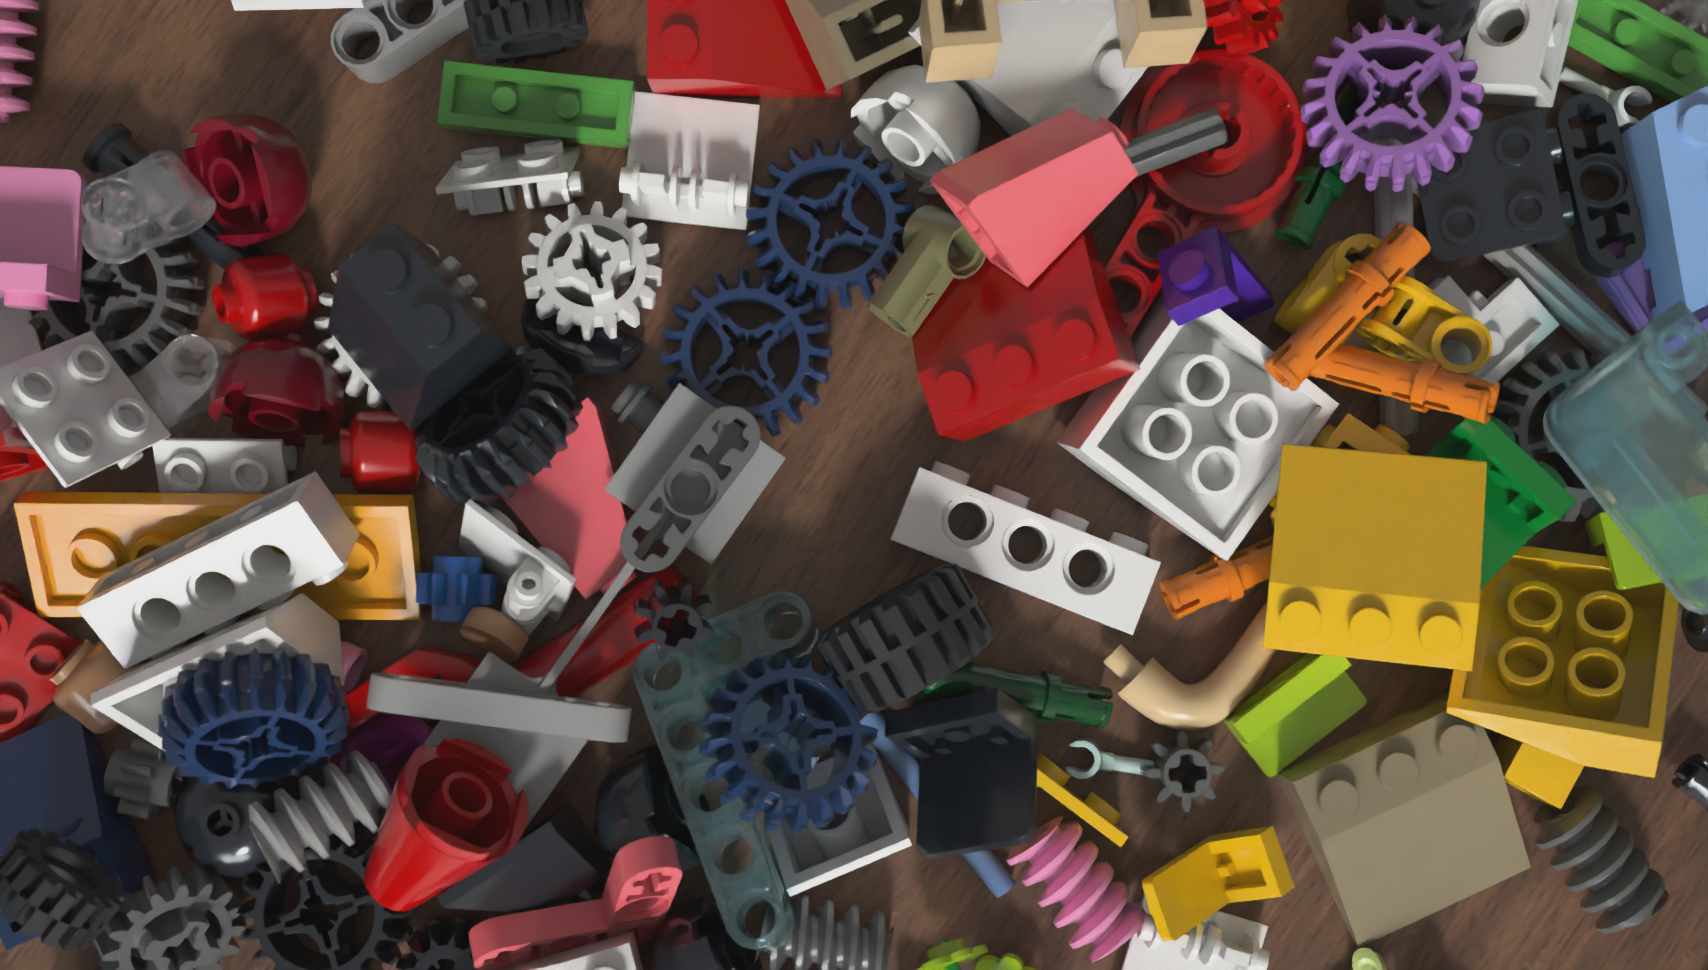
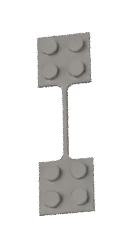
(541, 758)

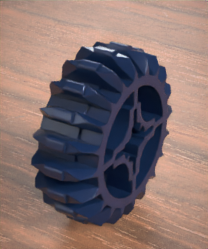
(807, 211)
(769, 335)
(789, 692)
(253, 718)

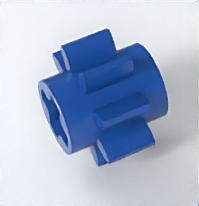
(455, 587)

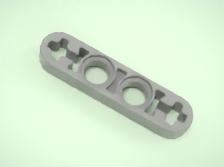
(499, 707)

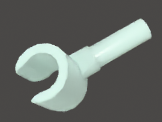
(1105, 761)

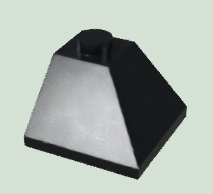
(543, 870)

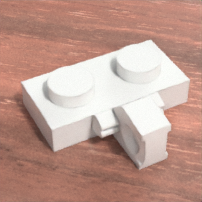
(1511, 316)

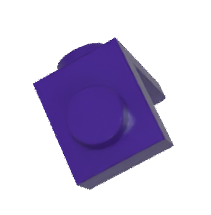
(1209, 276)

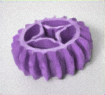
(1362, 65)

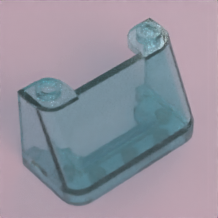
(1646, 447)

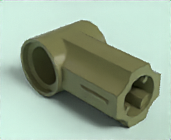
(934, 254)

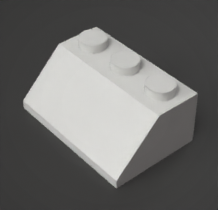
(292, 625)

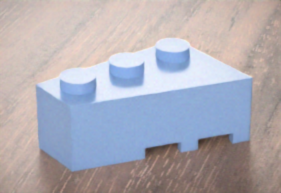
(1671, 189)

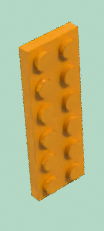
(83, 535)

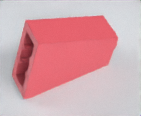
(1037, 189)
(572, 510)

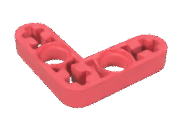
(633, 900)

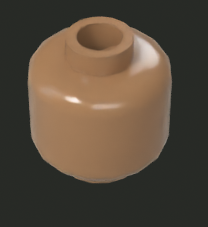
(80, 675)

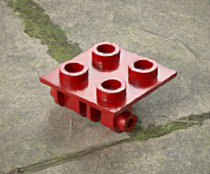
(28, 658)

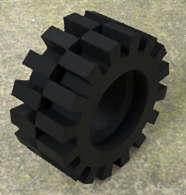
(524, 28)
(56, 890)

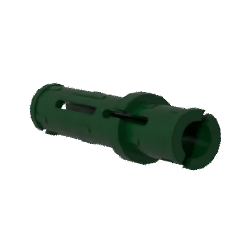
(1316, 185)
(1042, 695)

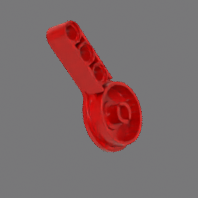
(1207, 190)

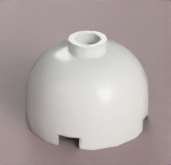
(917, 124)

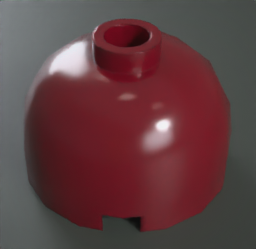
(253, 175)
(279, 391)

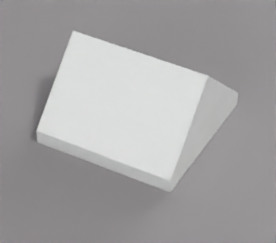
(849, 841)

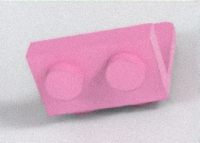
(40, 236)

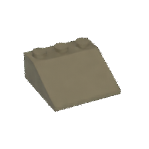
(1406, 818)

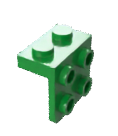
(1519, 491)

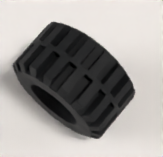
(906, 639)

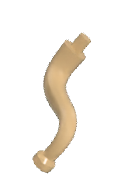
(1196, 705)

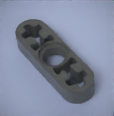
(732, 459)

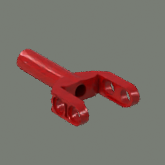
(602, 654)

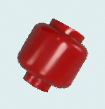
(265, 296)
(379, 453)

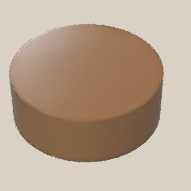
(494, 632)

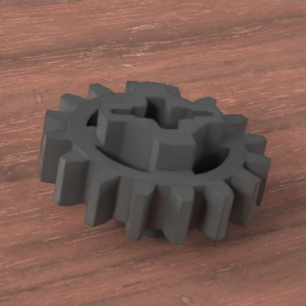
(171, 927)

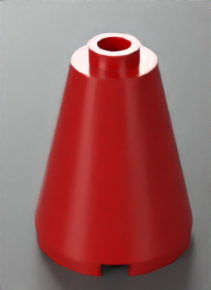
(443, 823)

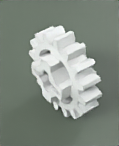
(569, 281)

